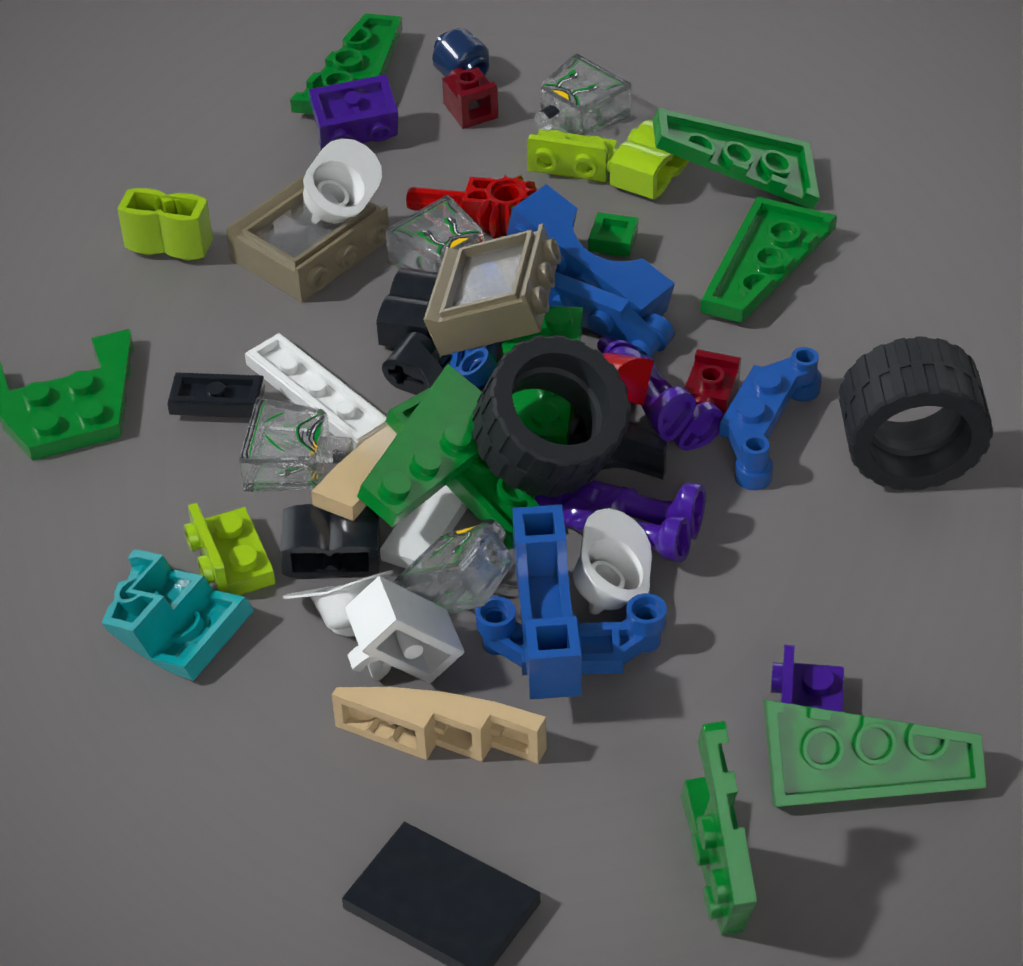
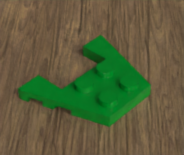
(73, 408)
(716, 838)

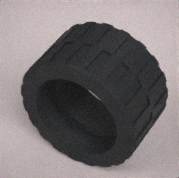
(576, 375)
(906, 377)

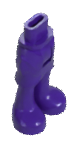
(669, 408)
(672, 521)

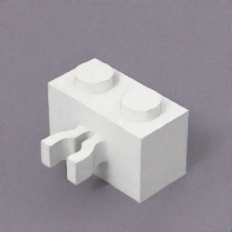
(401, 632)

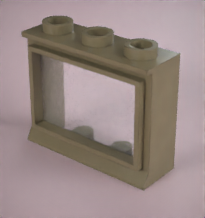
(294, 253)
(492, 291)

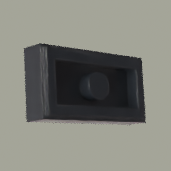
(215, 394)

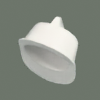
(341, 181)
(612, 561)
(333, 600)

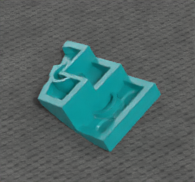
(173, 615)

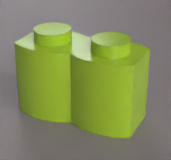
(641, 166)
(165, 223)

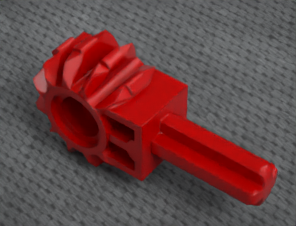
(484, 200)

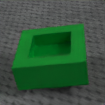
(613, 234)

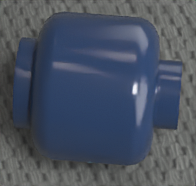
(459, 50)

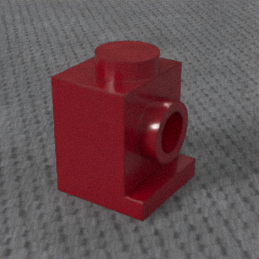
(467, 86)
(714, 378)

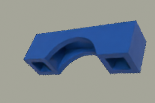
(633, 280)
(545, 603)

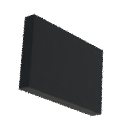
(441, 899)

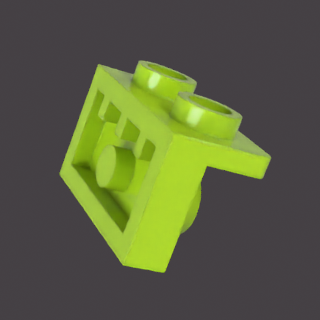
(569, 154)
(229, 551)

